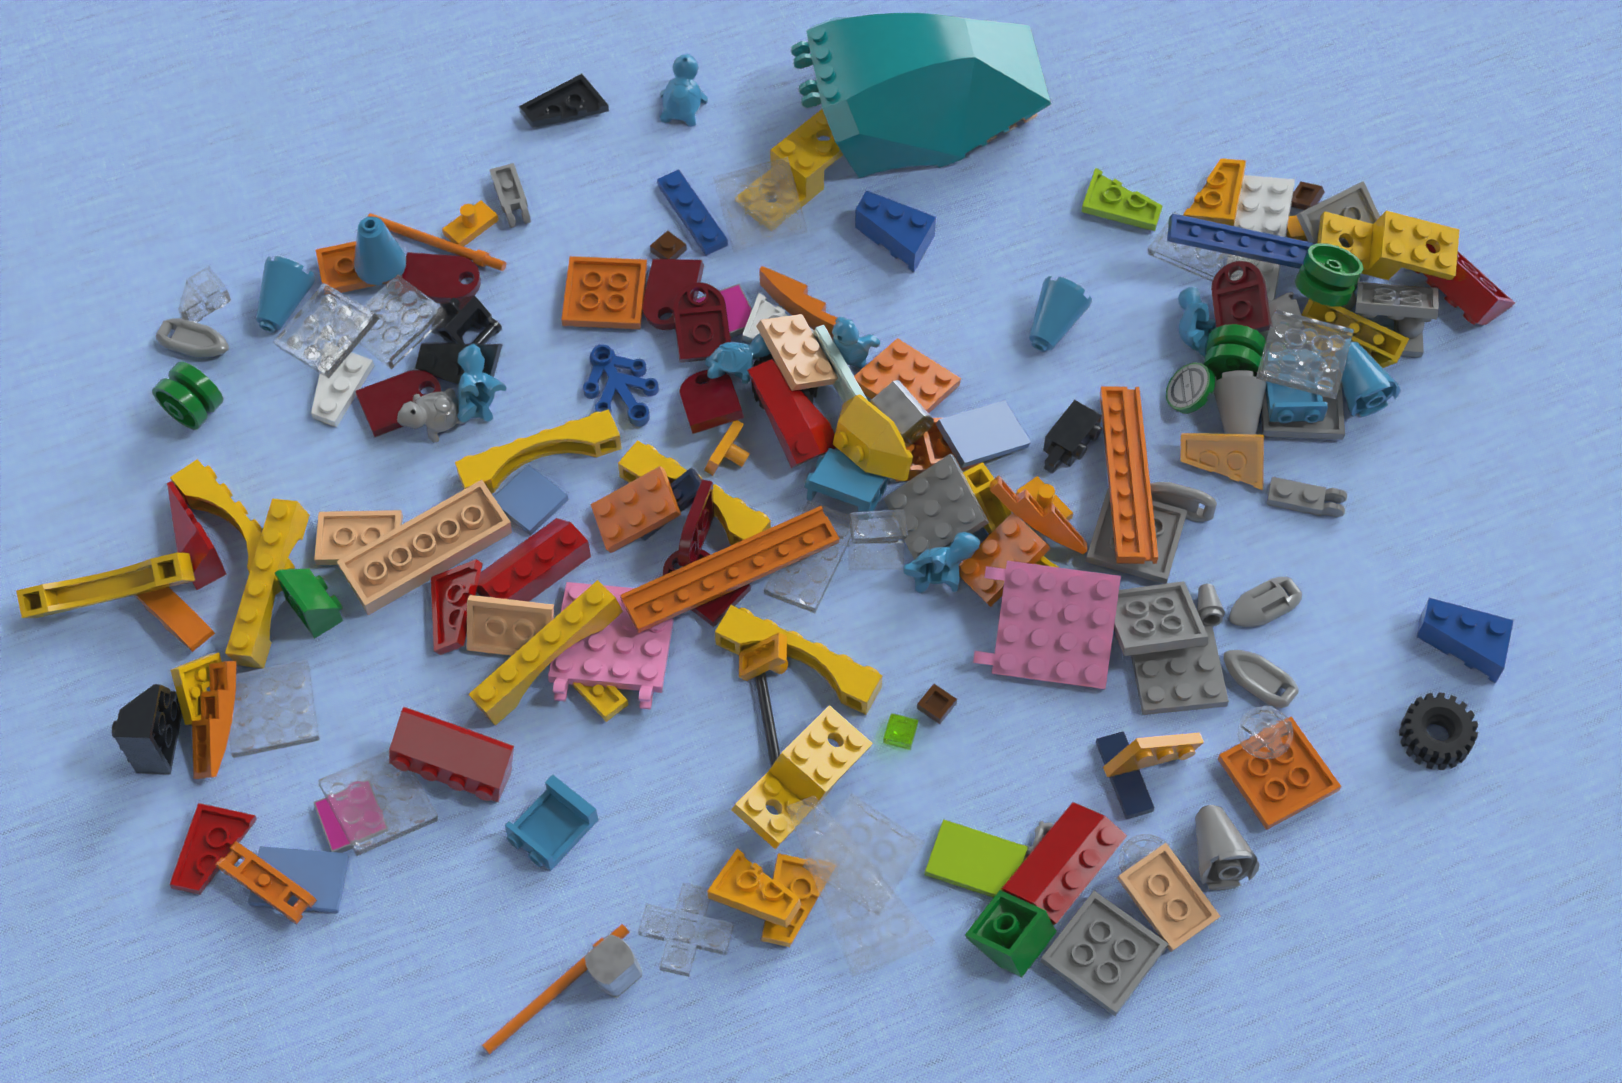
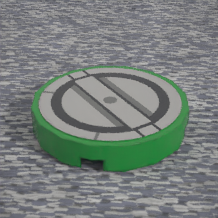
(1190, 387)

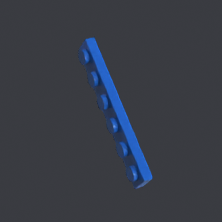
(1237, 241)

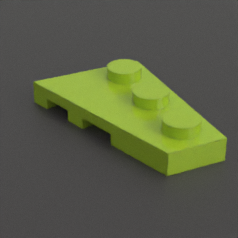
(1114, 202)

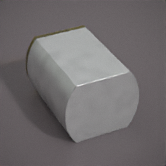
(904, 410)
(613, 966)

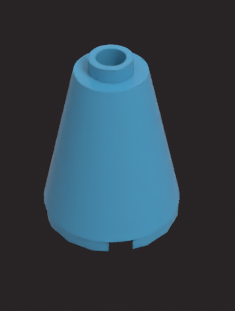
(377, 253)
(281, 291)
(1057, 310)
(1366, 383)

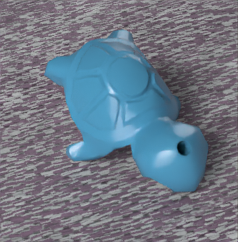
(682, 93)
(1195, 322)
(850, 345)
(736, 358)
(475, 387)
(941, 563)

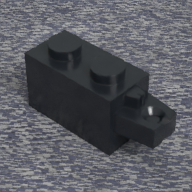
(1071, 436)

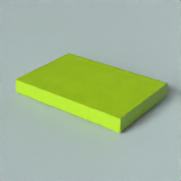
(973, 859)

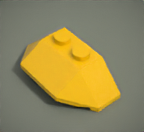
(1380, 342)
(871, 440)

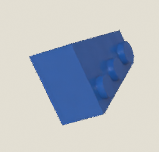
(896, 227)
(1467, 634)

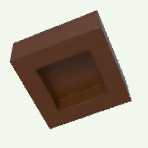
(1306, 195)
(668, 246)
(936, 703)

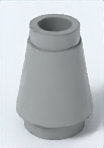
(1209, 606)

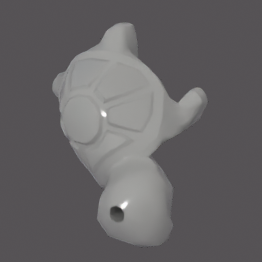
(434, 410)

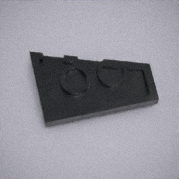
(563, 103)
(442, 359)

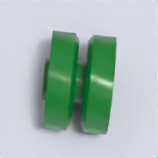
(1328, 274)
(1234, 349)
(187, 395)

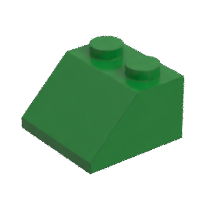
(310, 600)
(1011, 932)

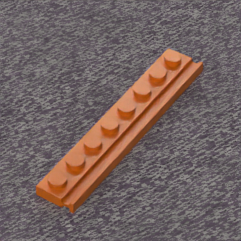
(1128, 475)
(729, 569)

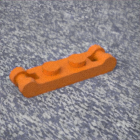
(266, 882)

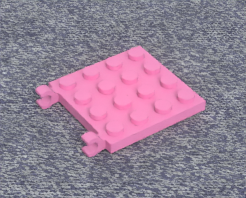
(1054, 624)
(614, 655)

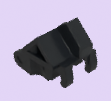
(462, 316)

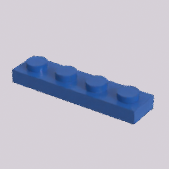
(692, 212)

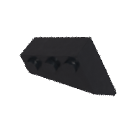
(149, 730)

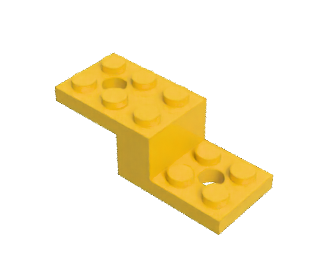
(808, 155)
(1394, 244)
(802, 770)

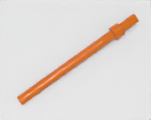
(479, 257)
(544, 998)

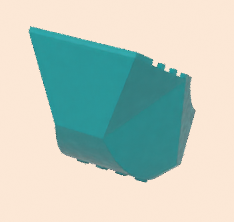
(919, 85)

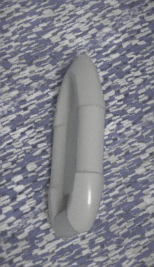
(191, 338)
(1185, 498)
(1265, 602)
(1261, 677)

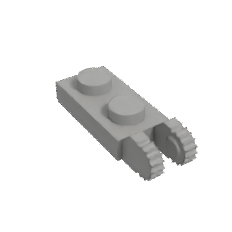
(510, 192)
(1306, 497)

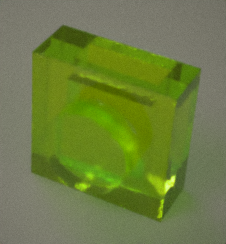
(900, 731)

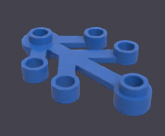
(619, 383)

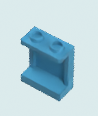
(1292, 405)
(845, 481)
(552, 824)

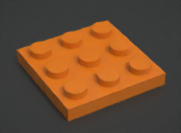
(604, 292)
(918, 373)
(1282, 784)

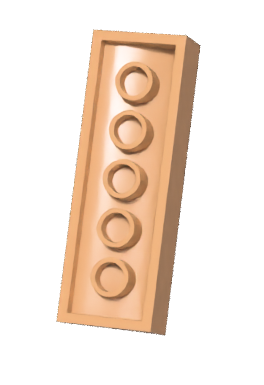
(425, 547)

